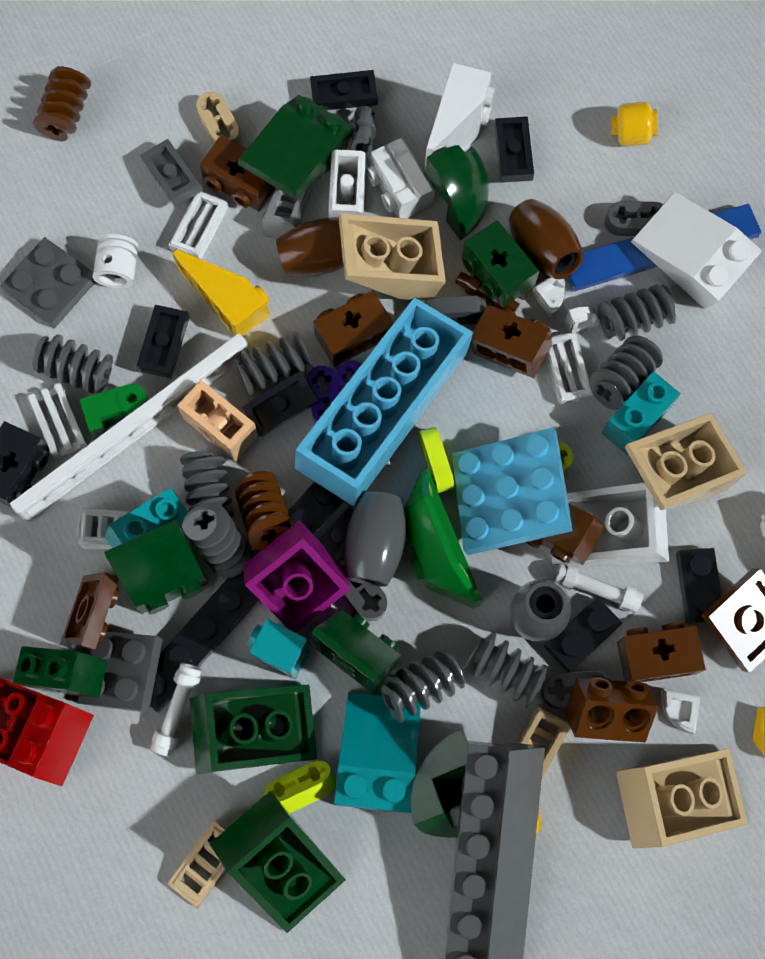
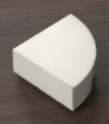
(550, 295)
(581, 319)
(681, 709)

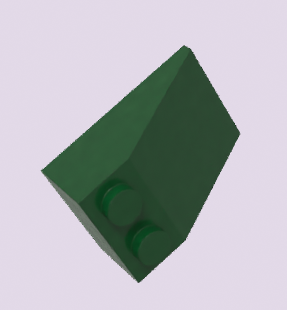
(296, 146)
(157, 568)
(355, 649)
(252, 728)
(277, 862)

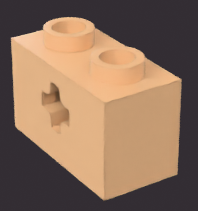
(218, 420)

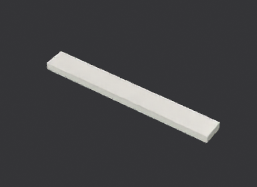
(127, 431)

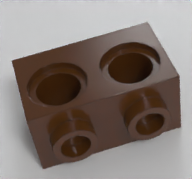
(611, 709)

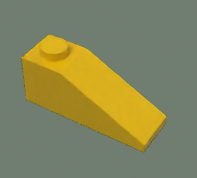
(227, 293)

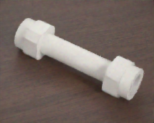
(628, 599)
(165, 740)

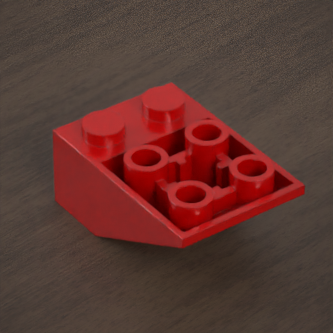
(39, 732)

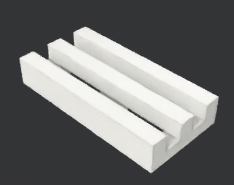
(209, 231)
(573, 395)
(47, 396)

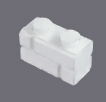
(400, 179)
(347, 182)

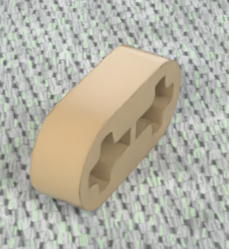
(223, 118)

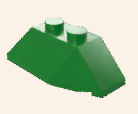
(436, 547)

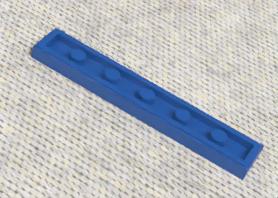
(625, 259)

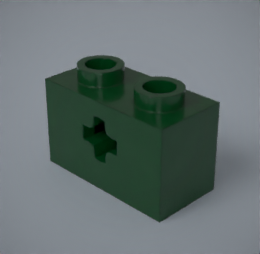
(497, 247)
(60, 671)

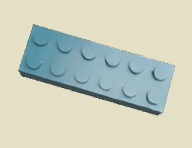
(382, 401)

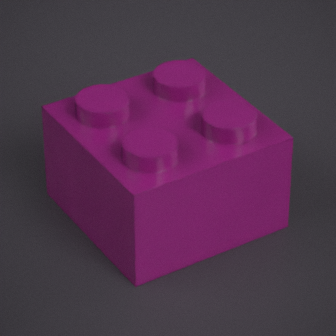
(296, 577)

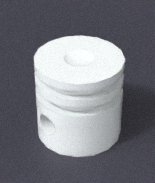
(114, 258)

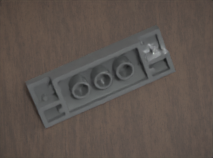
(494, 851)

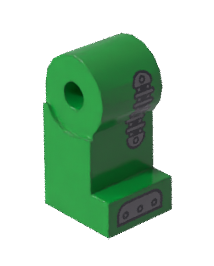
(111, 407)

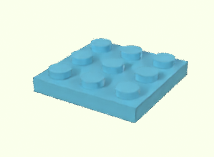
(511, 492)

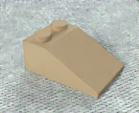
(393, 255)
(686, 462)
(681, 799)

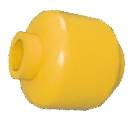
(634, 124)

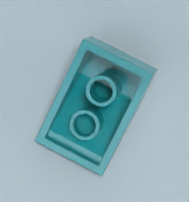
(376, 756)

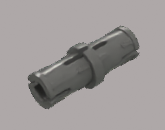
(364, 130)

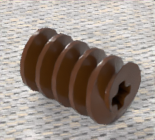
(61, 103)
(262, 508)

